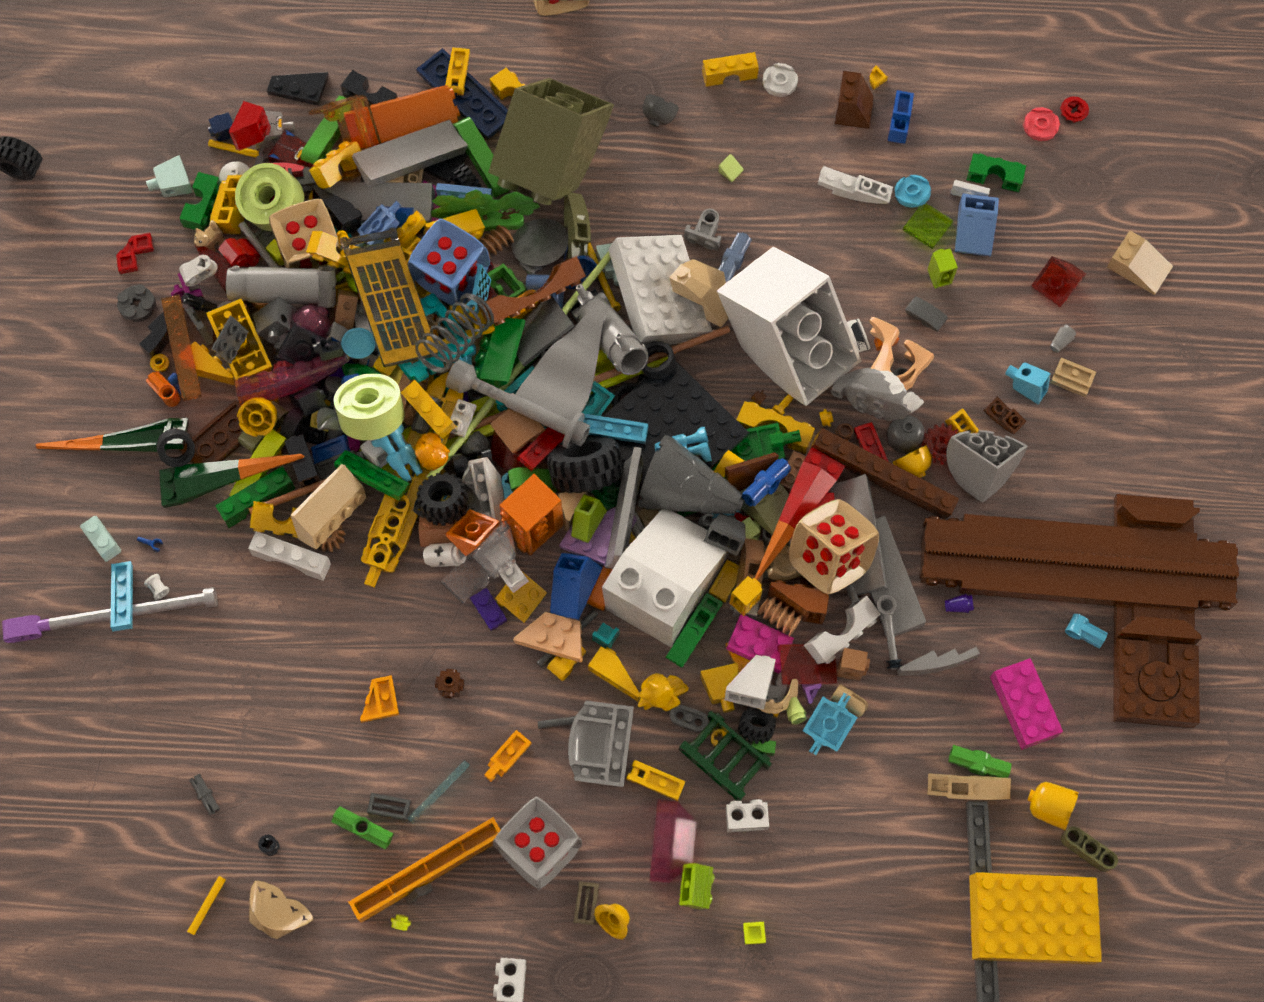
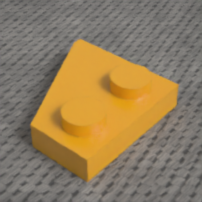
(381, 700)

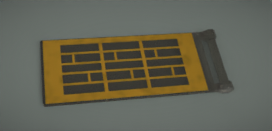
(388, 297)

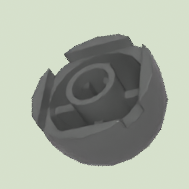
(658, 110)
(905, 434)

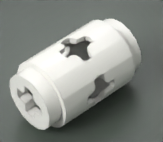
(443, 555)

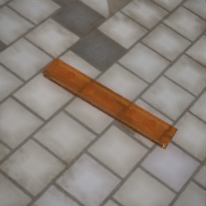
(181, 347)

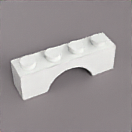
(274, 549)
(825, 645)

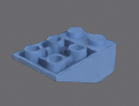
(976, 224)

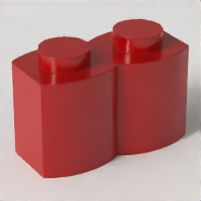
(239, 252)

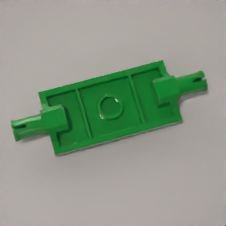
(763, 441)

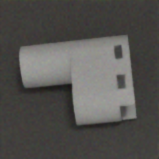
(778, 691)

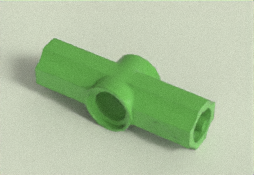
(979, 762)
(373, 834)

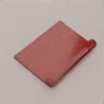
(800, 665)

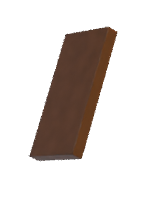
(218, 437)

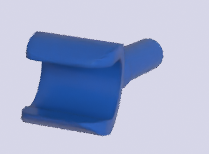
(173, 380)
(151, 542)

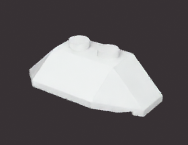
(486, 485)

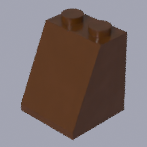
(854, 101)

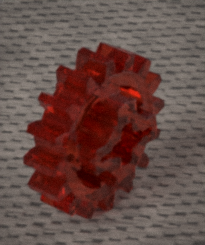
(938, 436)

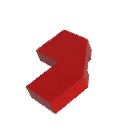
(136, 245)

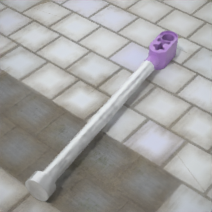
(32, 626)

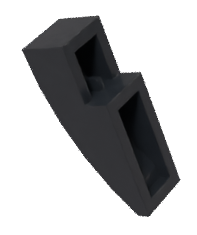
(158, 337)

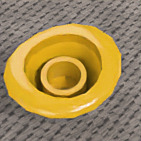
(613, 920)

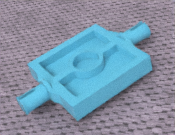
(829, 723)

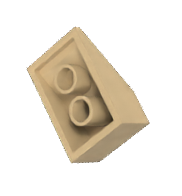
(1140, 263)

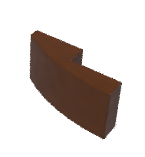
(1004, 416)

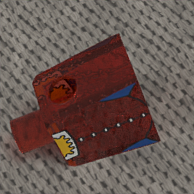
(288, 150)

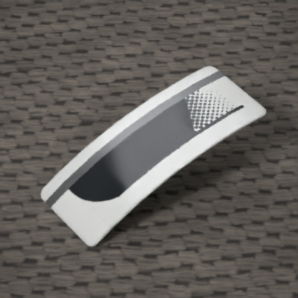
(858, 335)

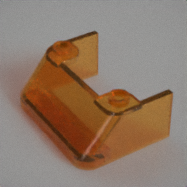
(355, 124)

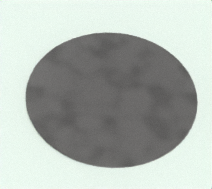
(540, 242)

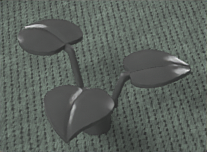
(326, 417)

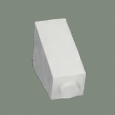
(752, 683)

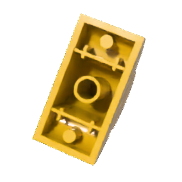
(251, 355)

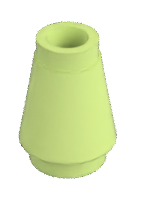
(795, 711)

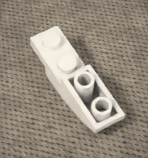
(855, 188)

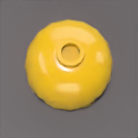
(257, 416)
(915, 462)

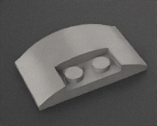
(600, 743)

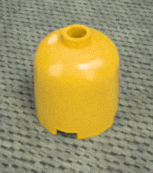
(1052, 804)

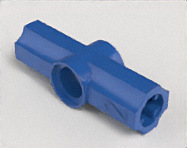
(766, 482)

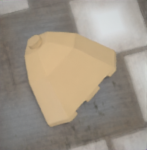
(700, 284)

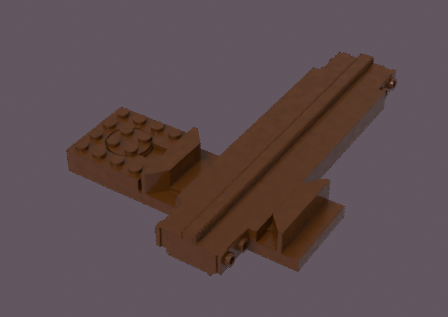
(1140, 561)

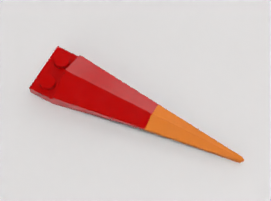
(811, 485)

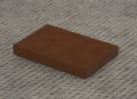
(743, 473)

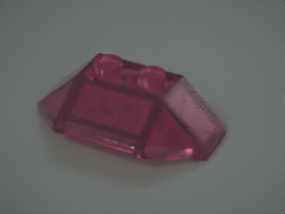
(672, 841)

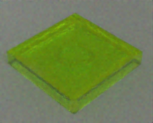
(928, 225)

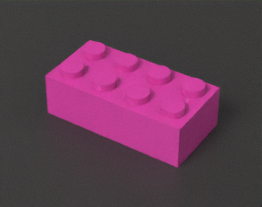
(1026, 704)

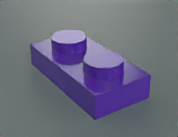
(488, 609)

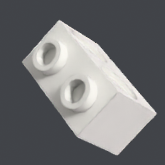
(747, 823)
(517, 980)

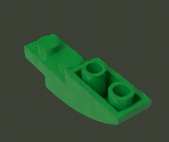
(694, 630)

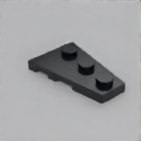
(299, 87)

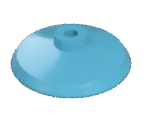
(358, 343)

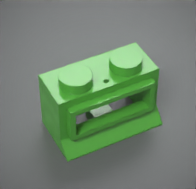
(509, 278)

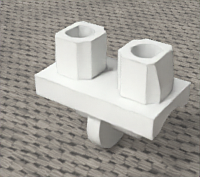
(462, 417)

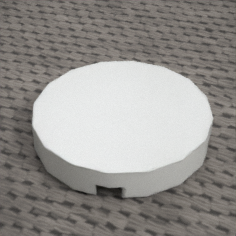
(780, 80)

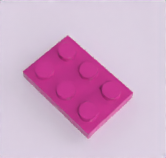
(756, 638)

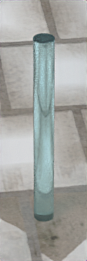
(438, 791)

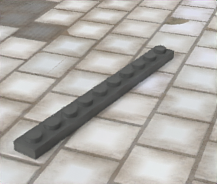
(980, 861)

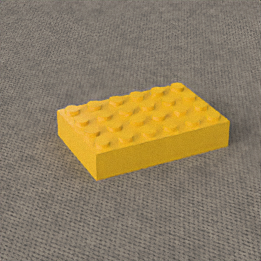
(1034, 918)

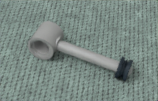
(894, 662)

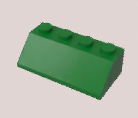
(499, 352)

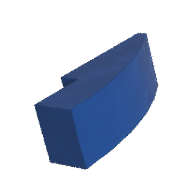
(900, 117)

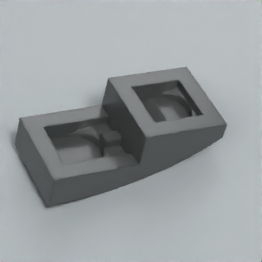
(927, 313)

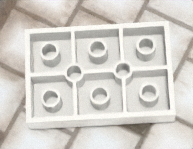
(644, 281)

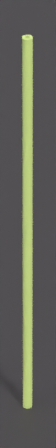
(518, 368)

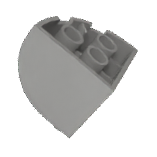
(983, 461)

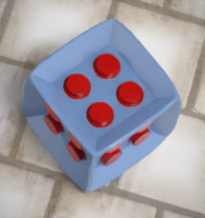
(447, 261)

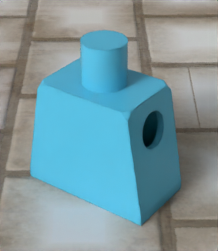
(1029, 381)

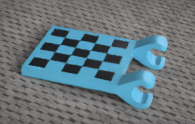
(481, 287)

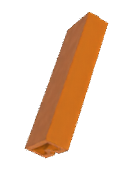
(414, 112)

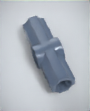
(734, 255)

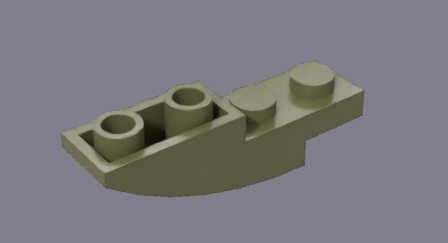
(578, 224)

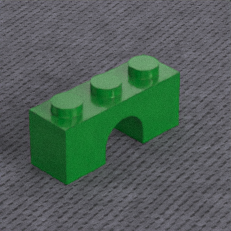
(1010, 172)
(198, 215)

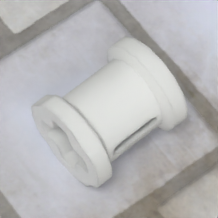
(156, 586)

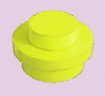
(400, 922)

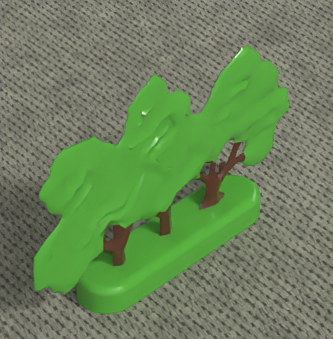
(487, 208)

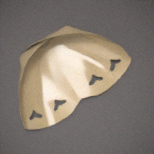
(275, 914)

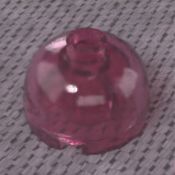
(313, 319)

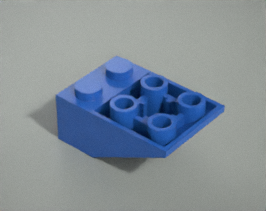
(572, 584)

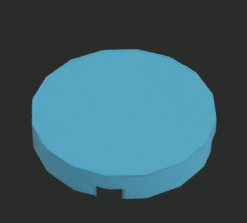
(912, 191)

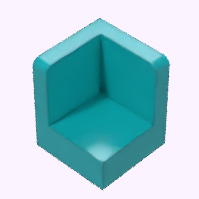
(605, 636)

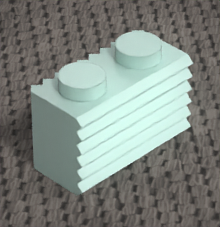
(100, 538)

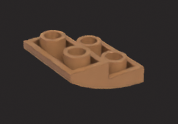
(516, 429)

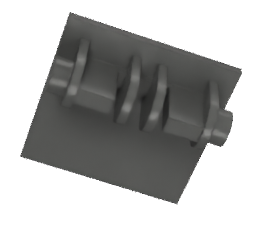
(230, 340)

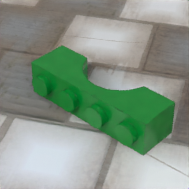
(270, 486)

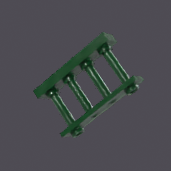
(706, 763)

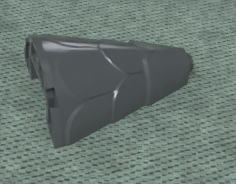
(686, 483)

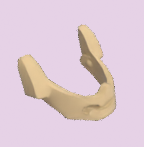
(775, 708)

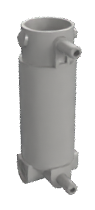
(290, 284)
(617, 339)

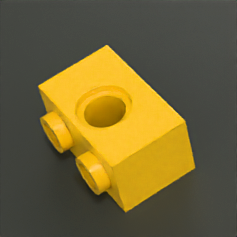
(746, 595)

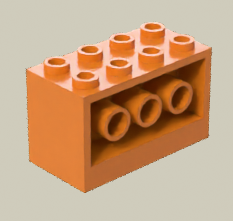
(533, 514)

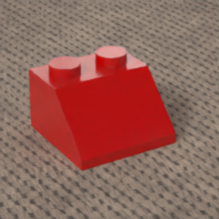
(249, 126)

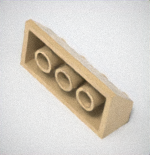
(328, 507)

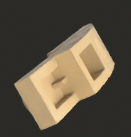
(969, 787)

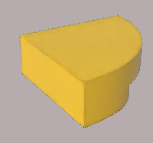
(877, 77)

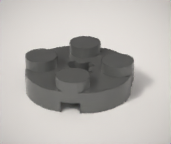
(130, 311)

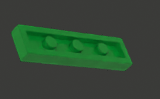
(373, 475)

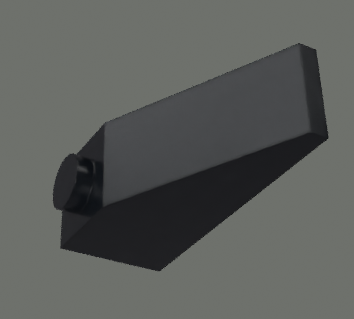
(342, 212)

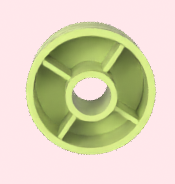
(259, 186)
(369, 406)

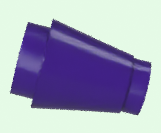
(959, 604)

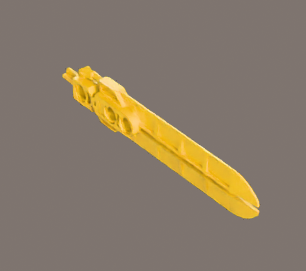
(401, 533)

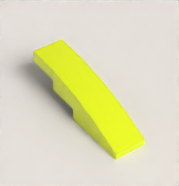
(268, 447)

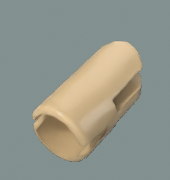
(855, 705)

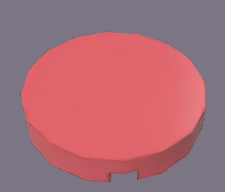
(1041, 124)

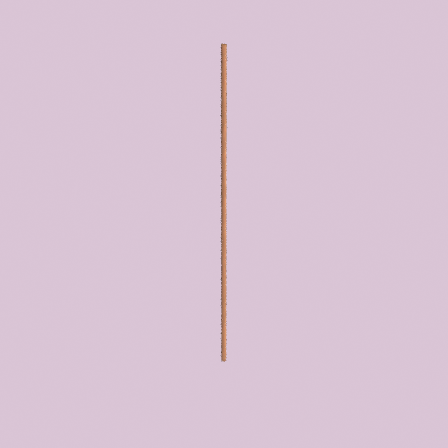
(488, 420)

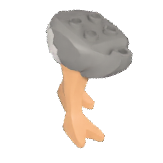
(877, 388)

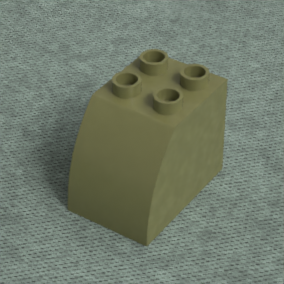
(549, 139)

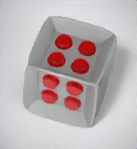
(537, 842)

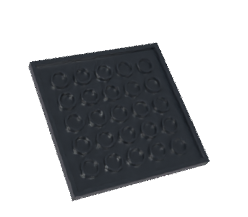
(673, 408)

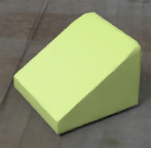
(730, 168)

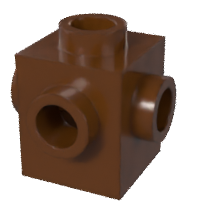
(449, 690)

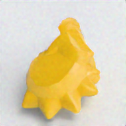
(661, 692)

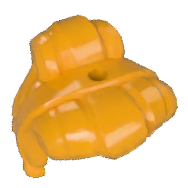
(431, 451)

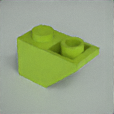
(587, 518)

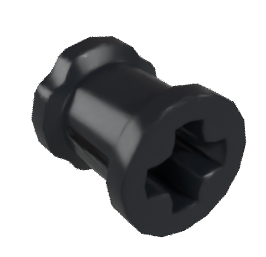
(263, 843)

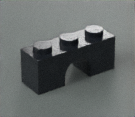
(358, 84)
(308, 399)

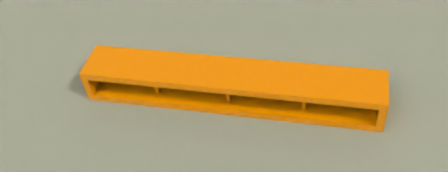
(425, 870)

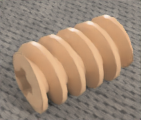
(779, 615)

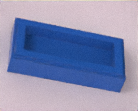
(330, 448)

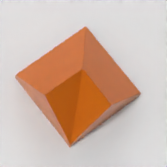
(471, 531)

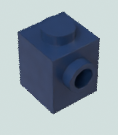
(220, 126)

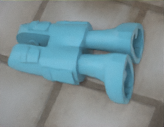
(698, 437)
(400, 458)

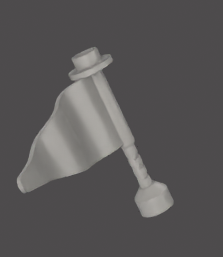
(556, 386)

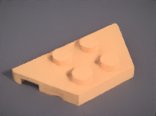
(554, 636)

